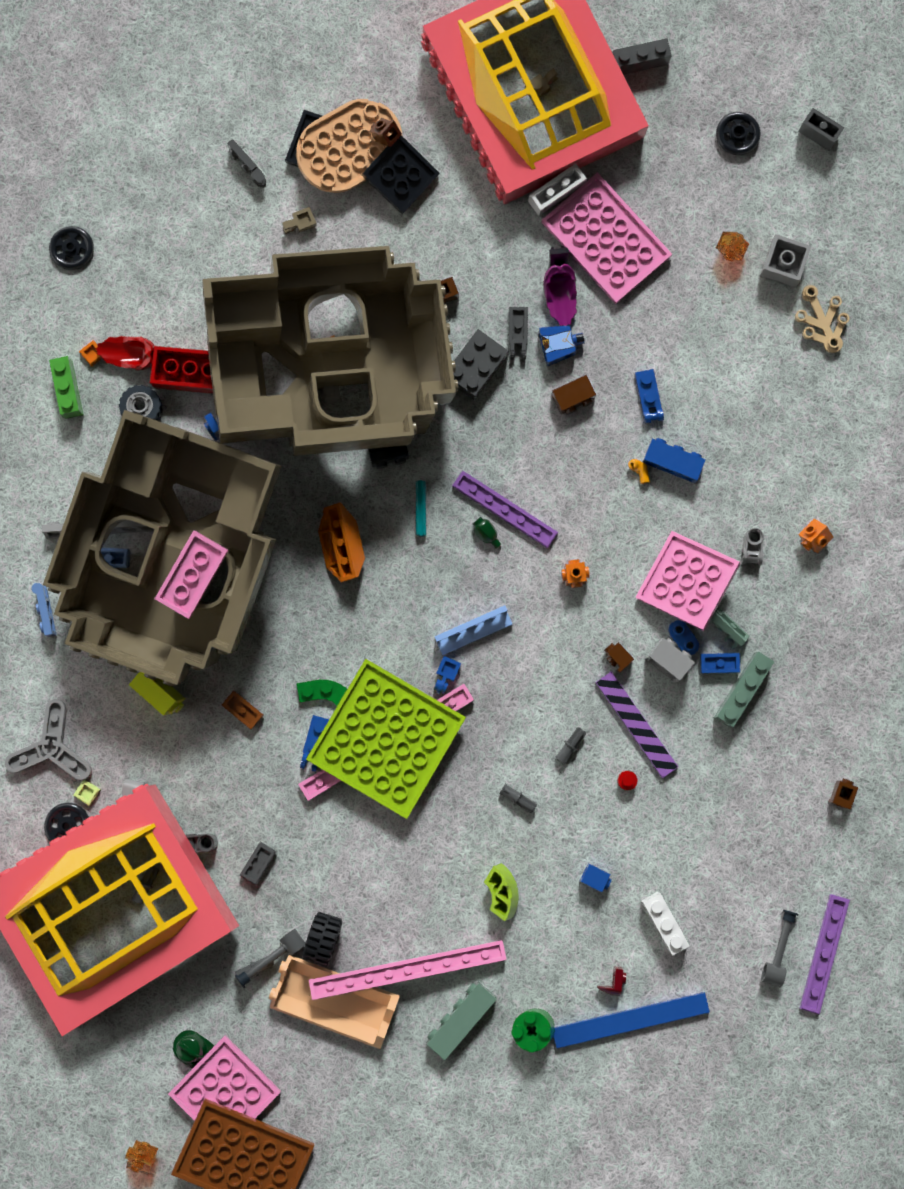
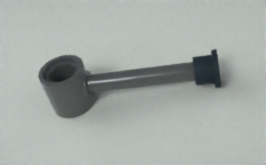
(290, 943)
(774, 973)

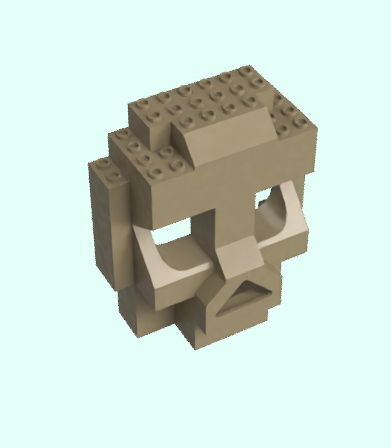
(398, 355)
(118, 612)

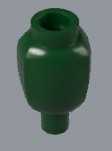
(486, 531)

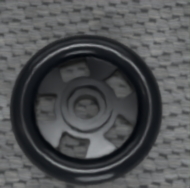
(737, 118)
(78, 261)
(56, 813)

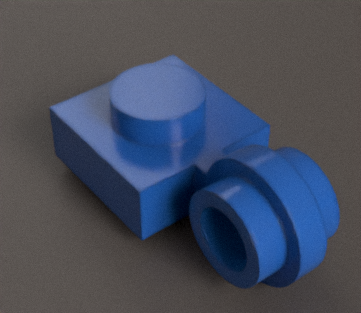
(448, 670)

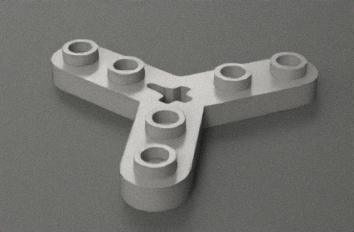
(62, 756)

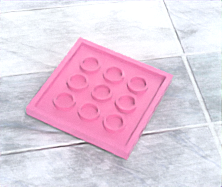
(688, 580)
(225, 1078)

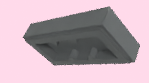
(258, 863)

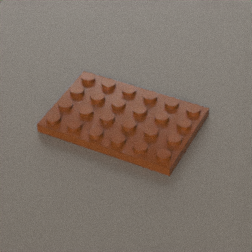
(240, 1152)

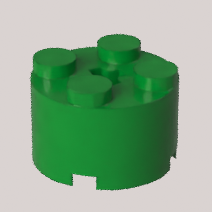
(525, 1037)

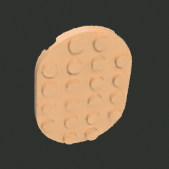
(340, 145)

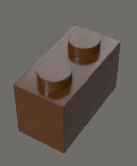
(573, 395)

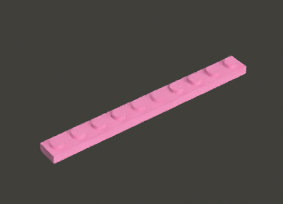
(323, 780)
(407, 970)

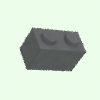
(821, 129)

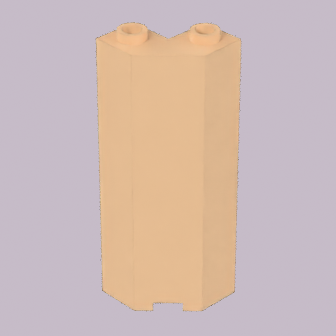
(356, 1015)

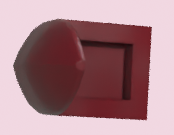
(619, 978)

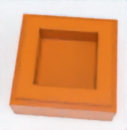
(90, 353)

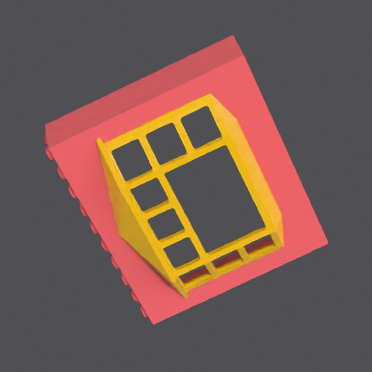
(488, 111)
(146, 958)

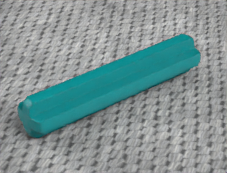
(420, 486)

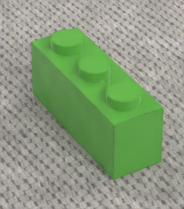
(66, 387)

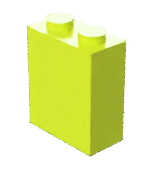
(159, 695)

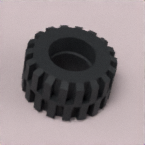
(322, 939)

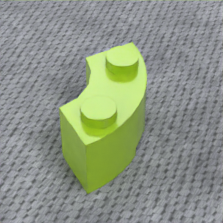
(503, 891)

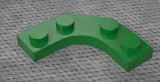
(321, 690)

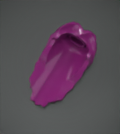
(561, 293)

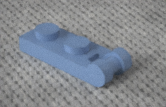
(44, 609)

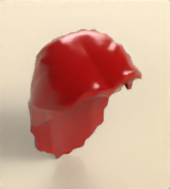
(127, 352)

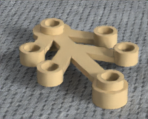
(822, 322)

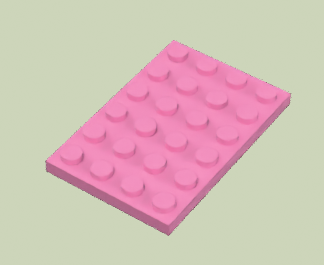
(606, 238)

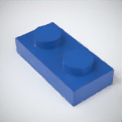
(720, 663)

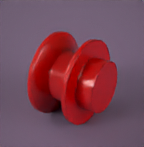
(627, 780)

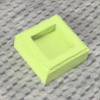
(86, 792)

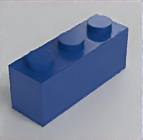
(674, 460)

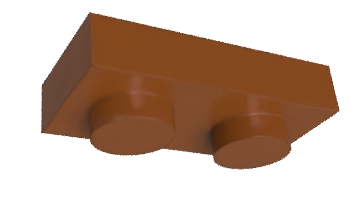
(242, 710)

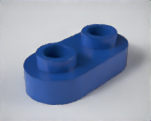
(684, 637)

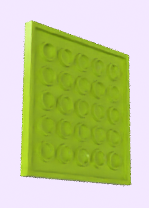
(386, 738)

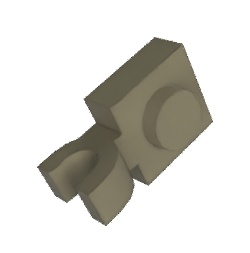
(541, 84)
(301, 219)

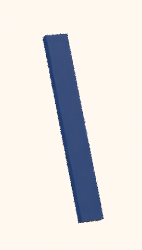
(631, 1019)

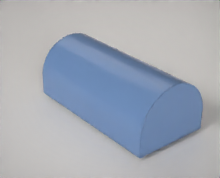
(116, 557)

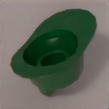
(191, 1047)

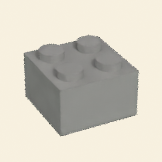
(785, 260)
(670, 659)

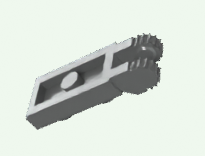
(247, 165)
(518, 330)

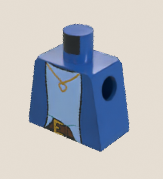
(559, 343)

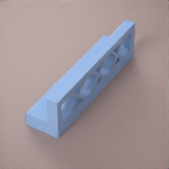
(473, 630)

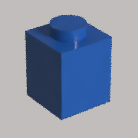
(595, 878)

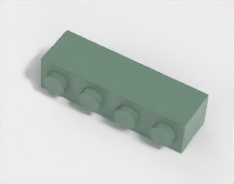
(744, 689)
(461, 1020)

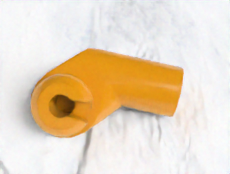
(641, 469)

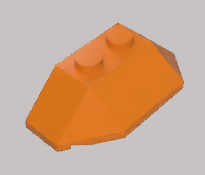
(341, 542)

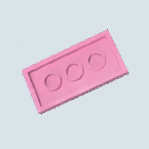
(191, 574)

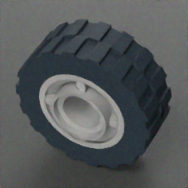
(141, 395)

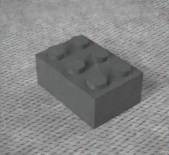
(478, 363)

